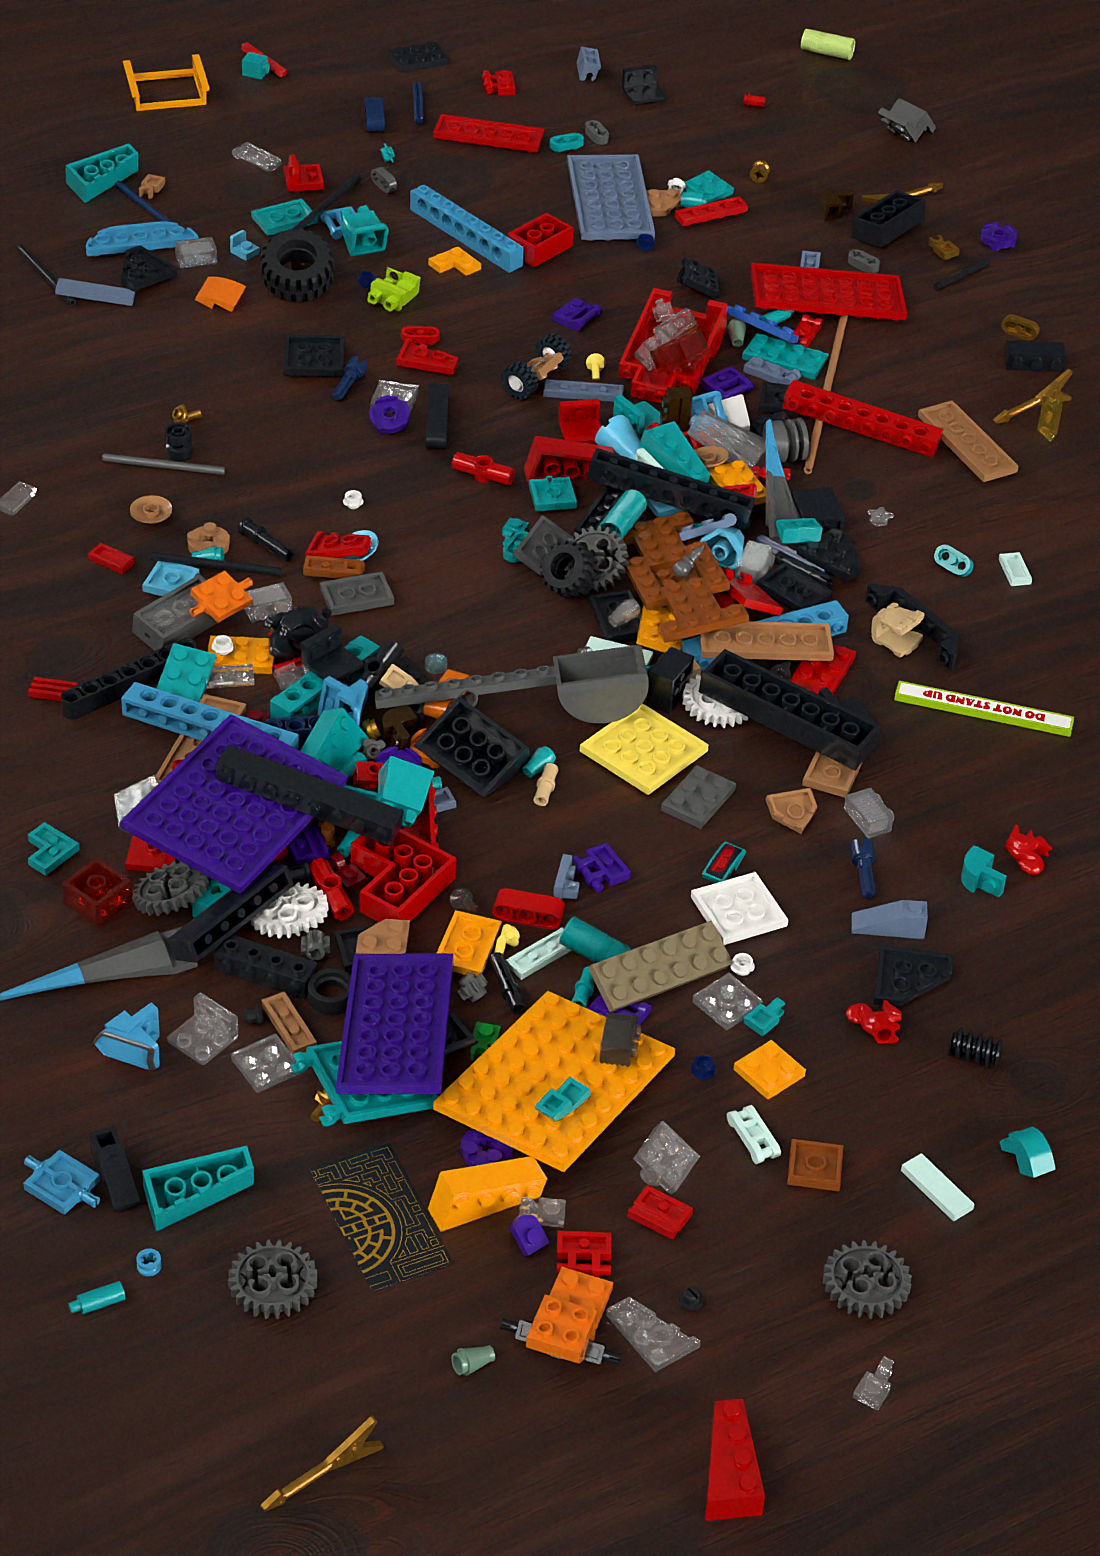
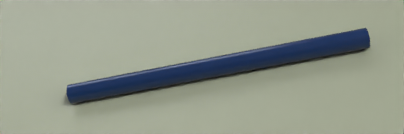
(141, 202)

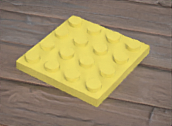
(644, 749)

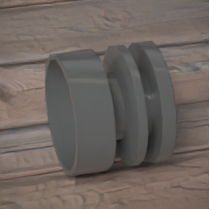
(790, 439)

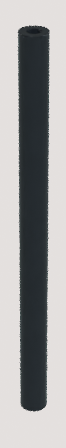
(43, 272)
(219, 564)

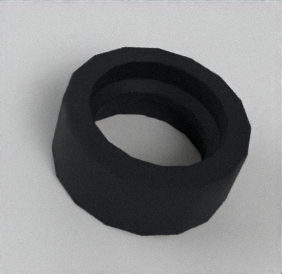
(325, 978)

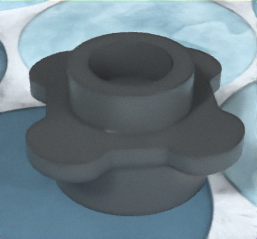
(368, 744)

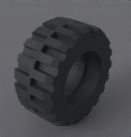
(297, 247)

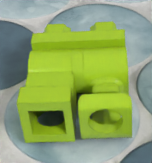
(392, 292)

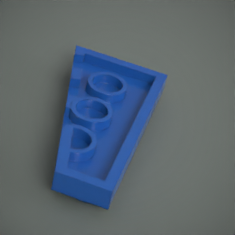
(767, 325)

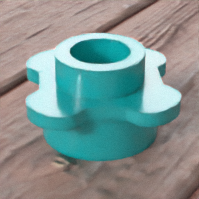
(387, 153)

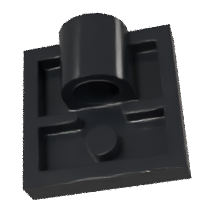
(698, 277)

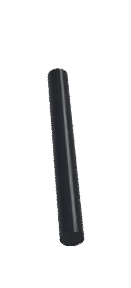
(961, 274)

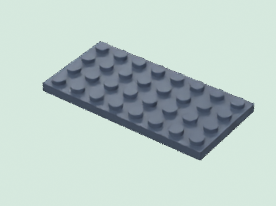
(610, 197)

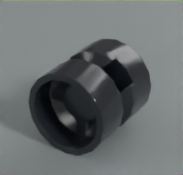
(178, 442)

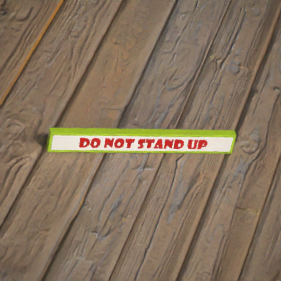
(984, 708)

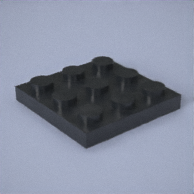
(314, 355)

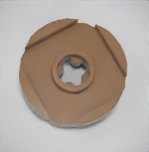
(207, 537)

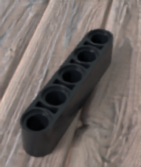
(437, 415)

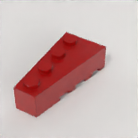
(559, 458)
(733, 1473)

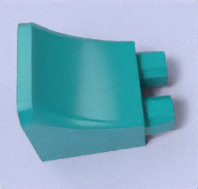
(363, 231)
(404, 787)

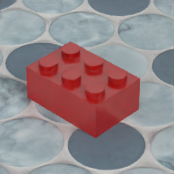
(543, 238)

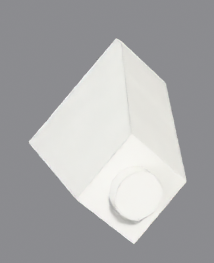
(735, 411)

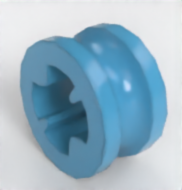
(146, 1256)

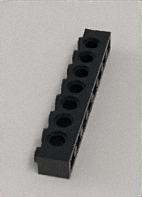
(669, 487)

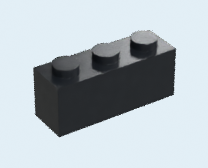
(1034, 356)

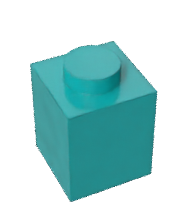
(255, 65)

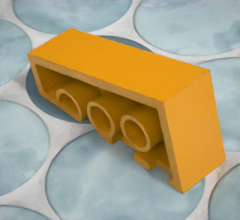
(483, 1190)

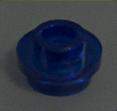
(645, 241)
(365, 279)
(703, 1067)

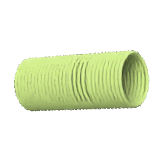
(832, 44)

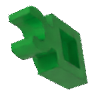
(485, 1036)

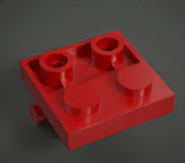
(302, 176)

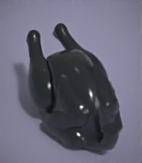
(294, 627)

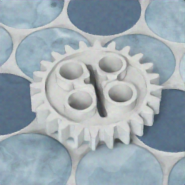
(707, 708)
(293, 912)

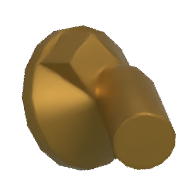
(182, 416)
(323, 1098)

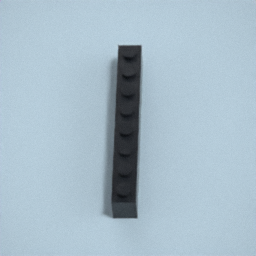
(309, 794)

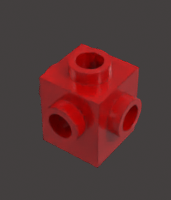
(366, 775)

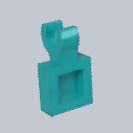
(513, 526)
(764, 1018)

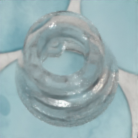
(624, 612)

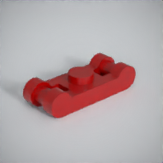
(807, 330)

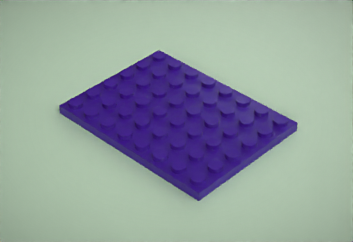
(218, 825)

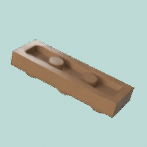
(288, 1023)

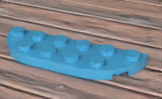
(149, 235)

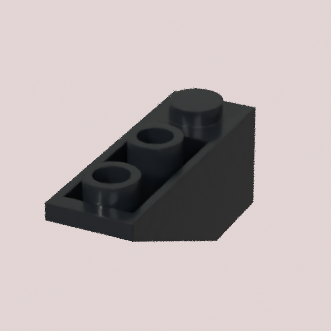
(114, 1168)

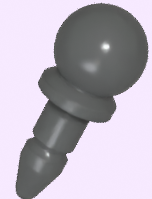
(682, 568)

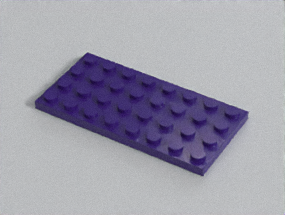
(396, 1024)

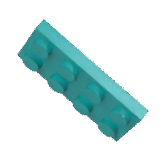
(786, 355)

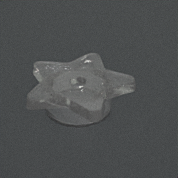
(880, 516)

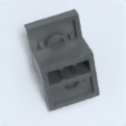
(906, 120)

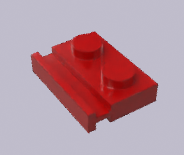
(660, 1212)

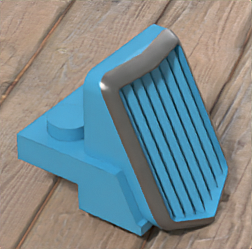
(132, 1038)

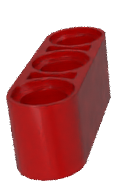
(528, 908)

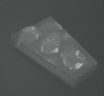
(651, 1337)

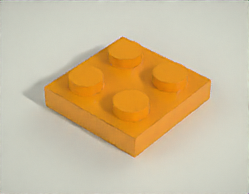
(769, 1069)

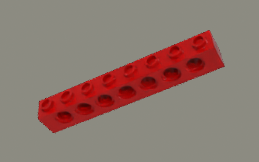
(863, 418)

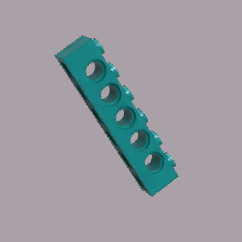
(304, 695)

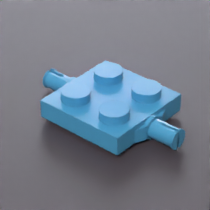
(61, 1181)

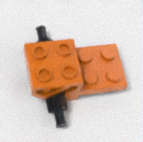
(568, 1320)

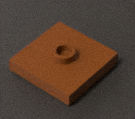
(815, 1165)

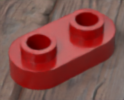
(421, 334)

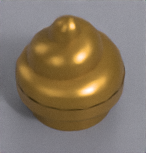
(371, 729)

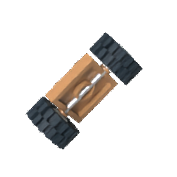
(522, 378)

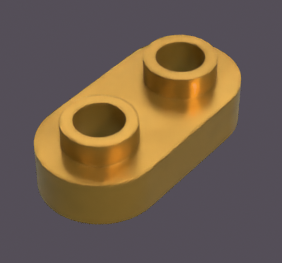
(1021, 328)

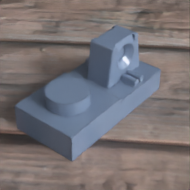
(563, 886)

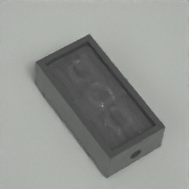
(169, 617)

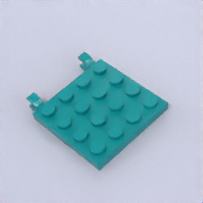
(353, 1107)

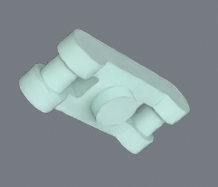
(754, 1133)

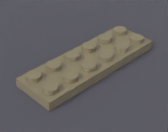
(660, 966)

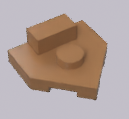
(792, 808)

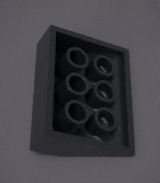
(473, 748)

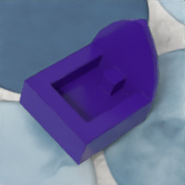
(528, 1234)

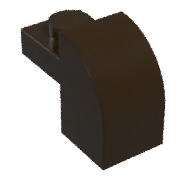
(834, 202)
(399, 726)

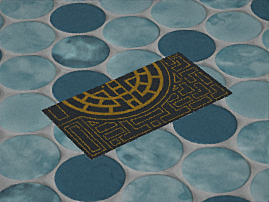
(381, 1216)

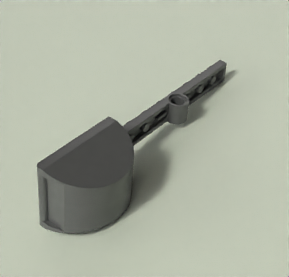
(590, 684)

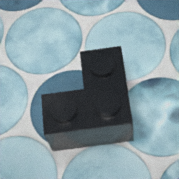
(667, 679)

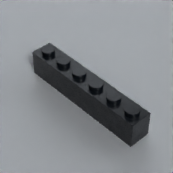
(229, 914)

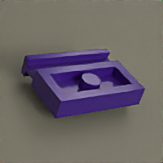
(308, 845)

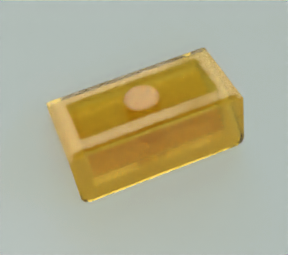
(1049, 417)

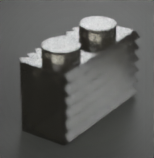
(619, 1039)

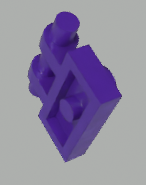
(607, 864)

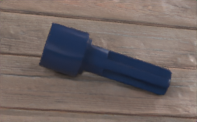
(352, 372)
(863, 857)

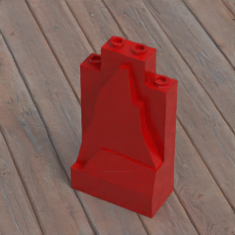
(651, 385)

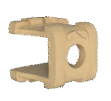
(896, 629)

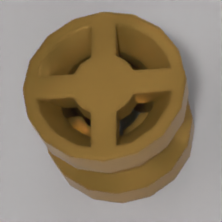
(763, 168)

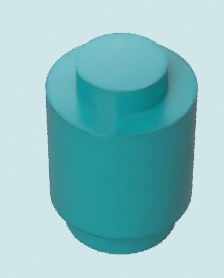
(693, 198)

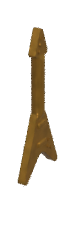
(932, 187)
(1052, 390)
(349, 1451)

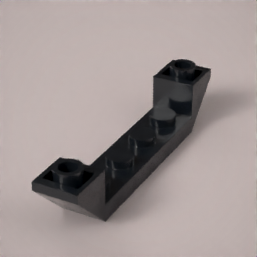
(947, 638)

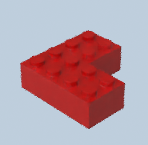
(405, 874)

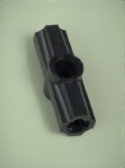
(377, 666)

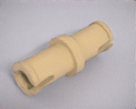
(545, 784)

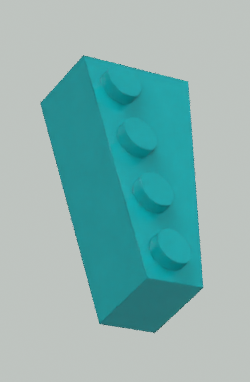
(101, 171)
(673, 451)
(334, 738)
(195, 1184)

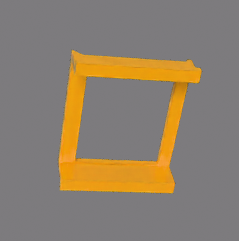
(197, 72)

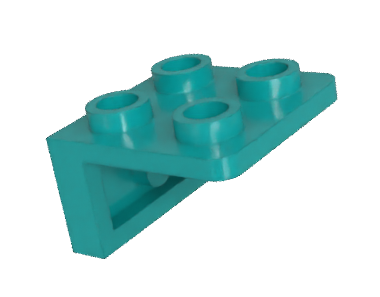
(639, 415)

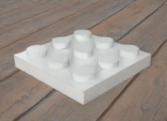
(739, 908)

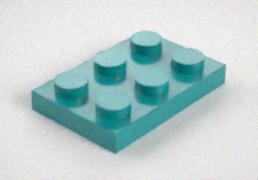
(281, 216)
(187, 672)

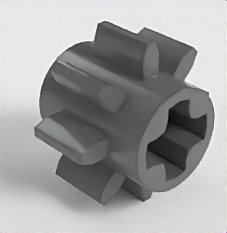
(315, 944)
(472, 986)

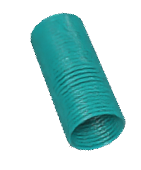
(625, 513)
(590, 941)

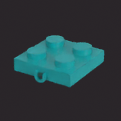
(712, 185)
(552, 494)

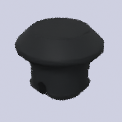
(253, 1015)
(691, 1299)

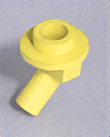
(595, 363)
(508, 936)

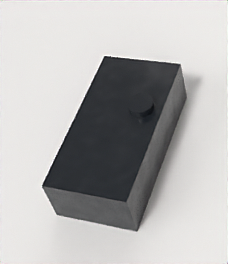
(888, 218)

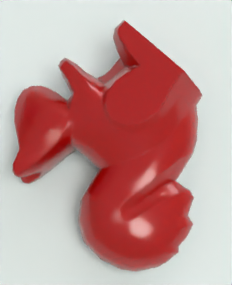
(1027, 850)
(877, 1023)

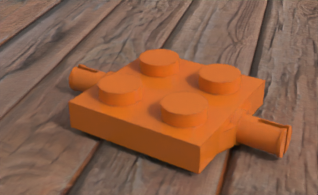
(221, 596)

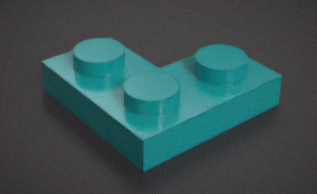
(53, 848)

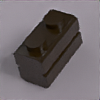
(677, 407)

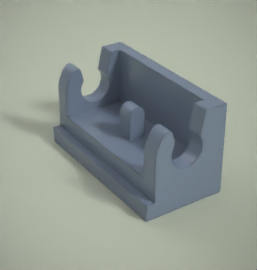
(588, 62)

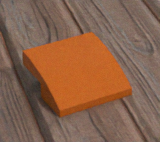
(220, 292)

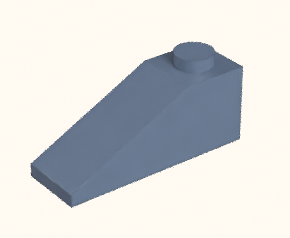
(893, 919)

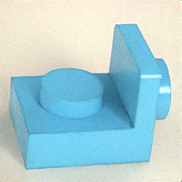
(241, 247)

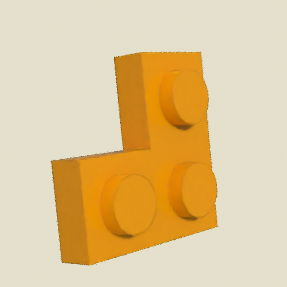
(455, 258)

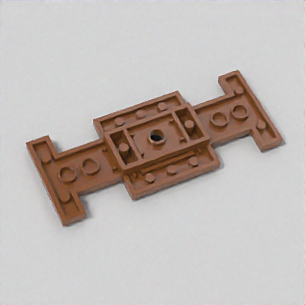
(687, 597)

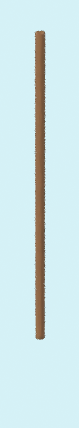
(827, 386)

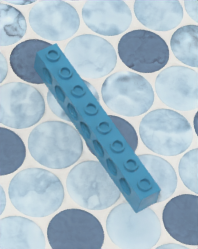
(466, 228)
(824, 613)
(186, 715)

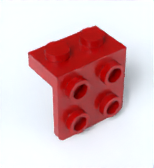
(579, 420)

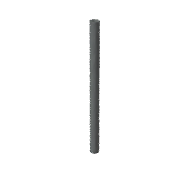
(163, 464)

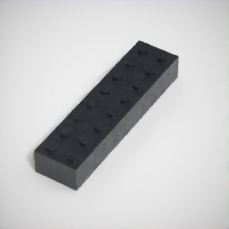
(789, 709)

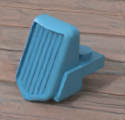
(337, 695)

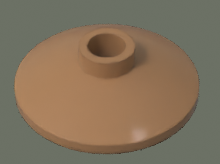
(712, 455)
(150, 509)

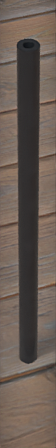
(329, 201)

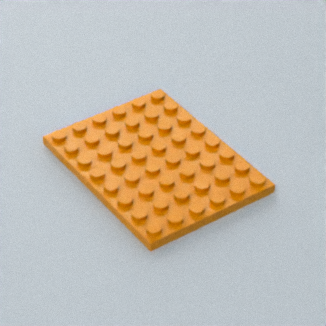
(538, 1054)

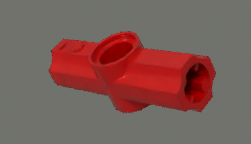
(483, 468)
(332, 886)

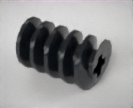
(975, 1047)

